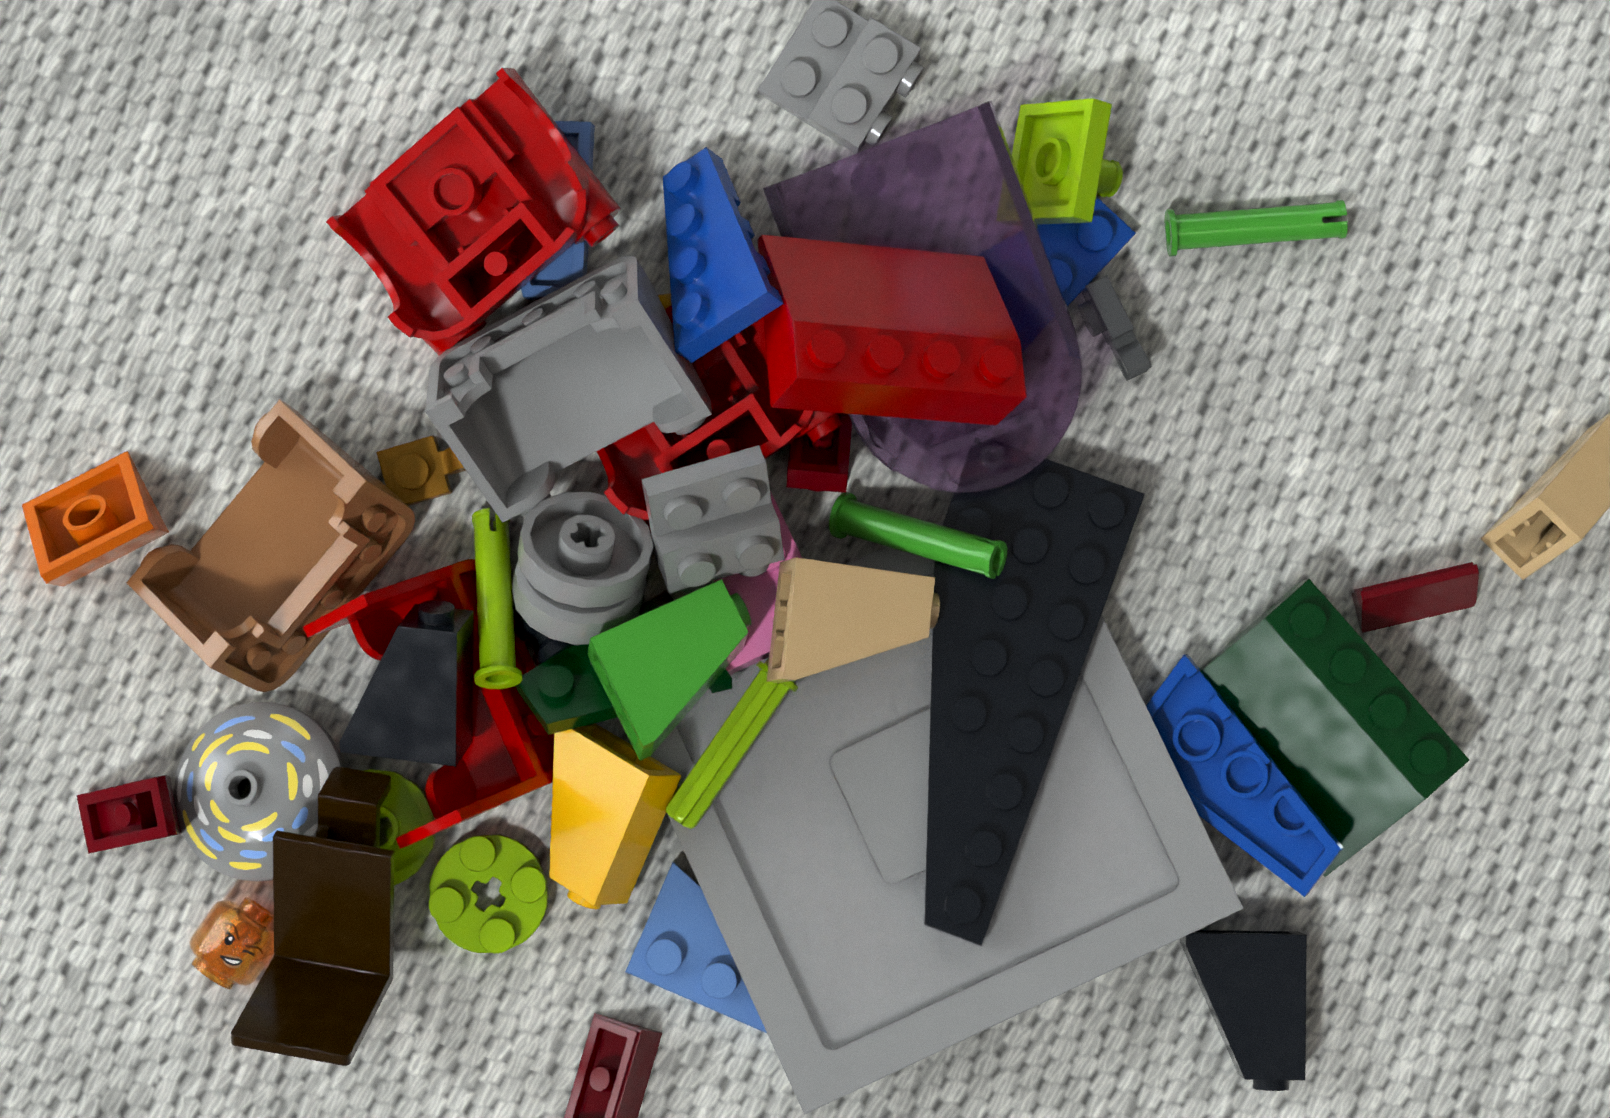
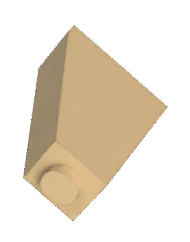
(1558, 506)
(844, 614)

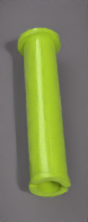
(494, 603)

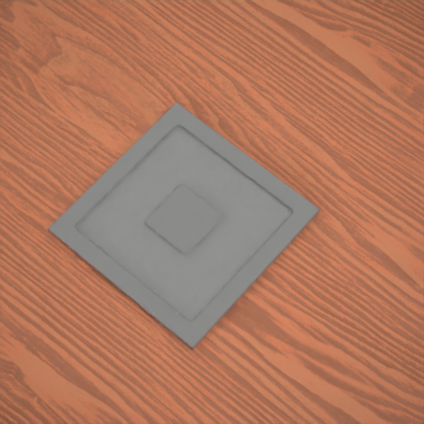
(824, 862)

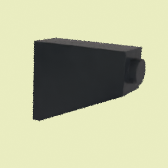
(420, 691)
(1256, 999)

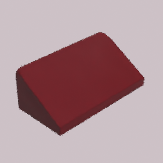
(1416, 597)
(613, 1070)

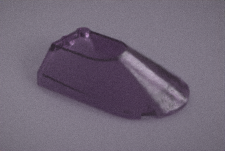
(962, 195)

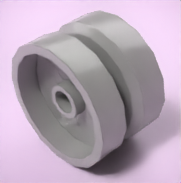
(580, 567)

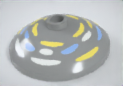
(285, 761)

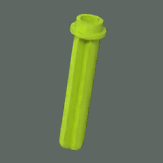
(727, 748)

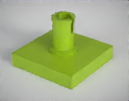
(1062, 160)

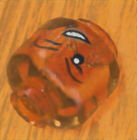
(233, 942)

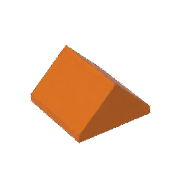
(92, 521)

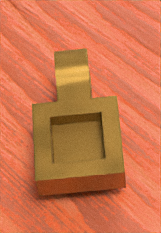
(419, 470)

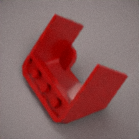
(508, 745)

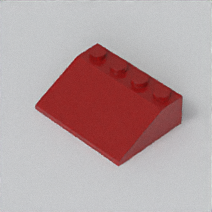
(889, 333)

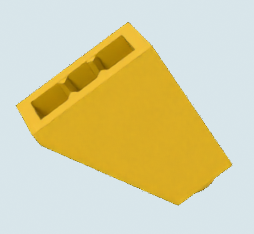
(603, 814)

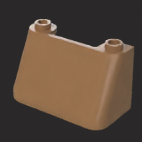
(278, 556)

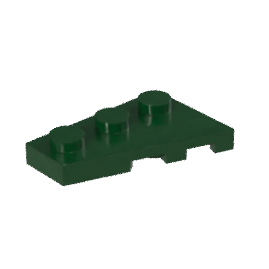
(568, 692)

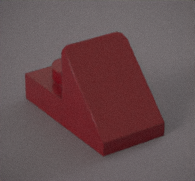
(823, 463)
(128, 814)

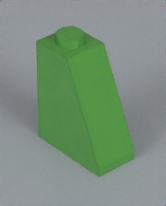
(668, 660)

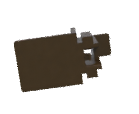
(328, 929)

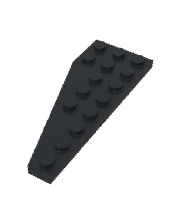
(1007, 672)

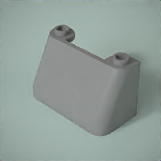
(562, 384)

